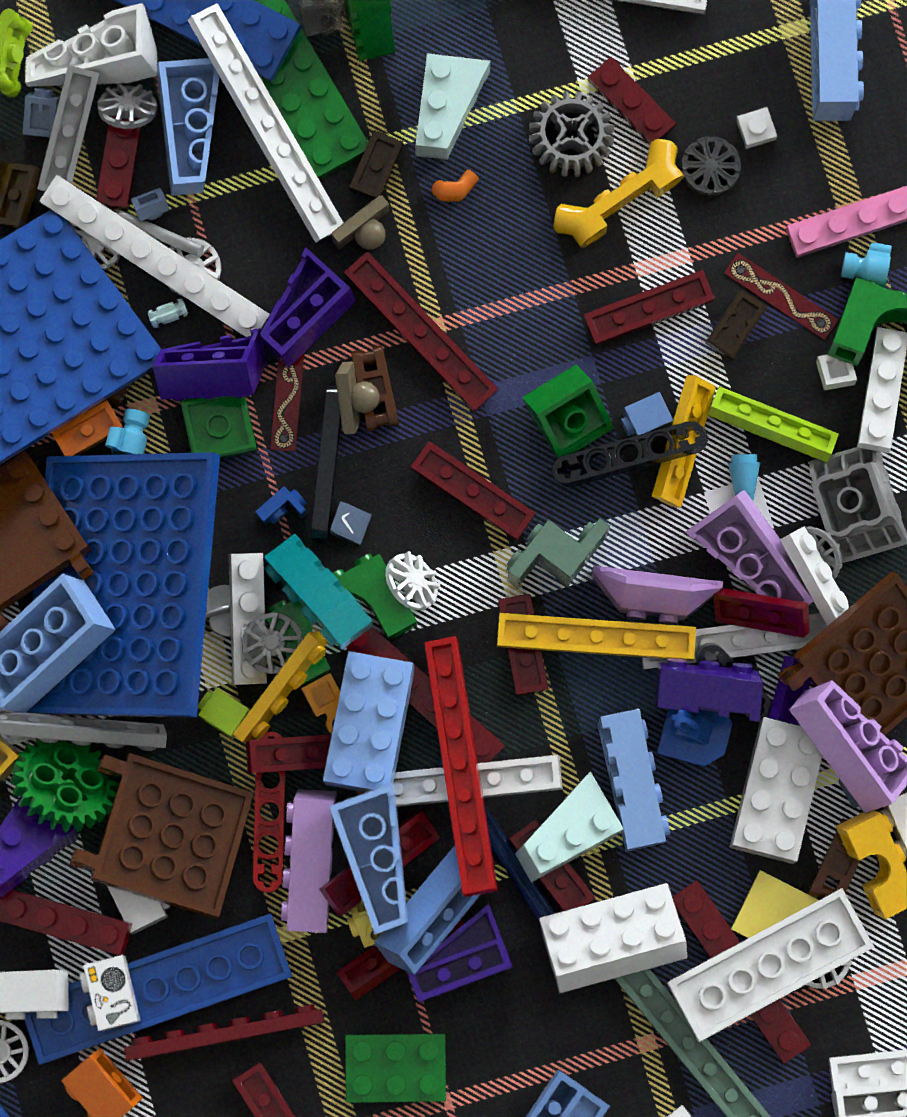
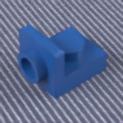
(275, 510)

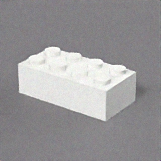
(777, 792)
(613, 938)

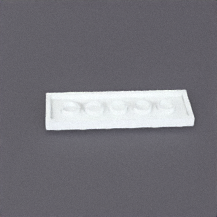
(770, 965)

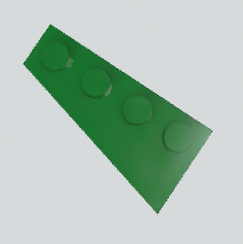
(371, 27)

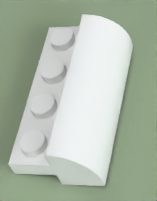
(869, 1084)

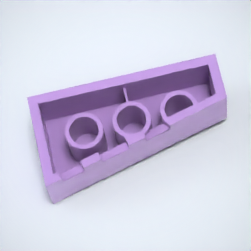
(750, 548)
(852, 745)

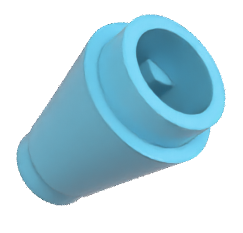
(744, 473)

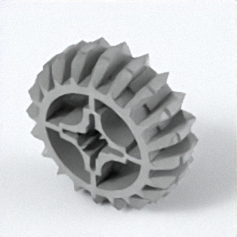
(562, 143)

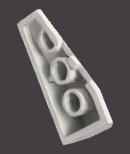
(116, 48)

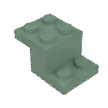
(556, 552)

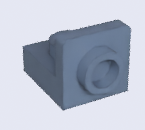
(40, 112)

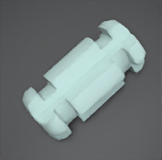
(167, 313)

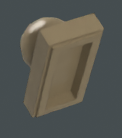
(364, 226)
(354, 397)

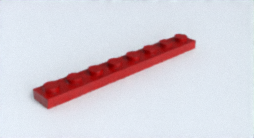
(460, 767)

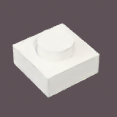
(756, 127)
(835, 372)

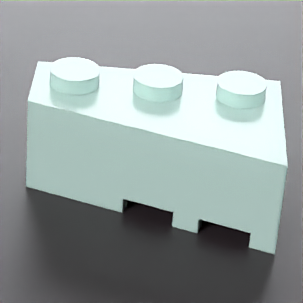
(446, 100)

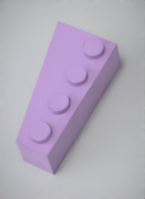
(310, 860)

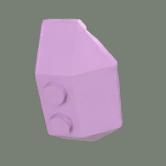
(654, 594)

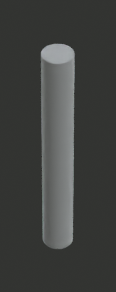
(164, 235)

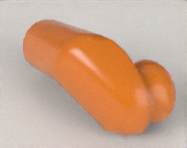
(455, 191)

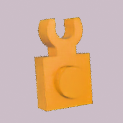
(323, 698)

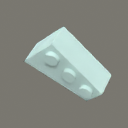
(570, 831)

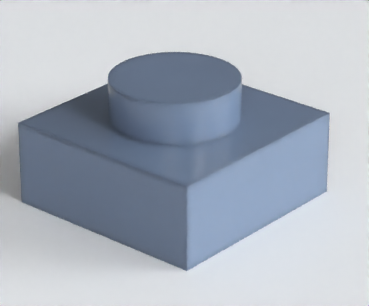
(150, 205)

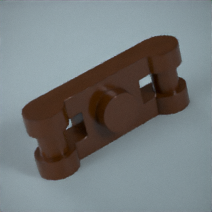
(381, 380)
(836, 865)

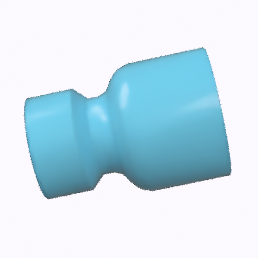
(871, 267)
(131, 437)

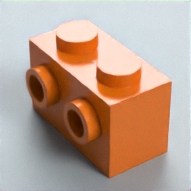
(101, 1087)

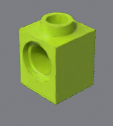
(222, 712)

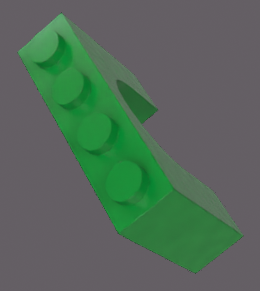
(863, 312)
(365, 583)

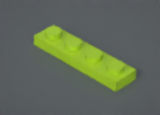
(773, 424)

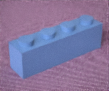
(431, 917)

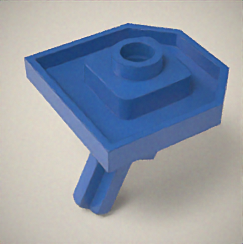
(694, 736)

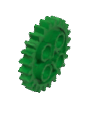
(63, 784)

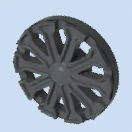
(710, 166)

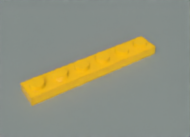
(596, 636)

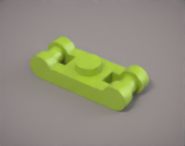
(12, 41)

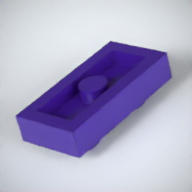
(785, 698)

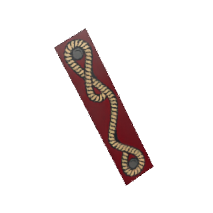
(781, 296)
(287, 406)

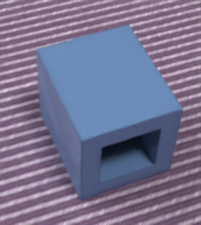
(646, 416)

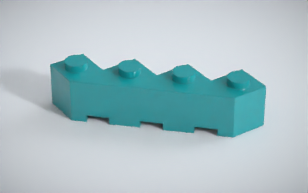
(317, 592)

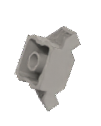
(857, 503)

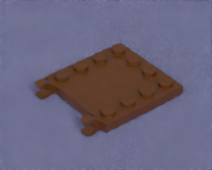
(34, 533)
(863, 654)
(168, 835)

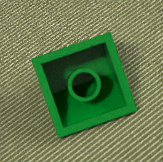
(568, 411)

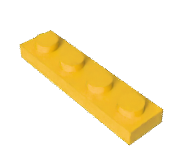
(675, 474)
(275, 696)

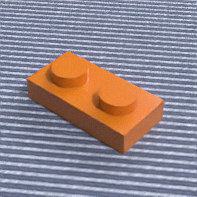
(86, 430)

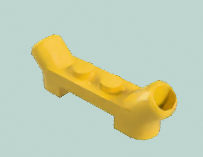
(588, 223)

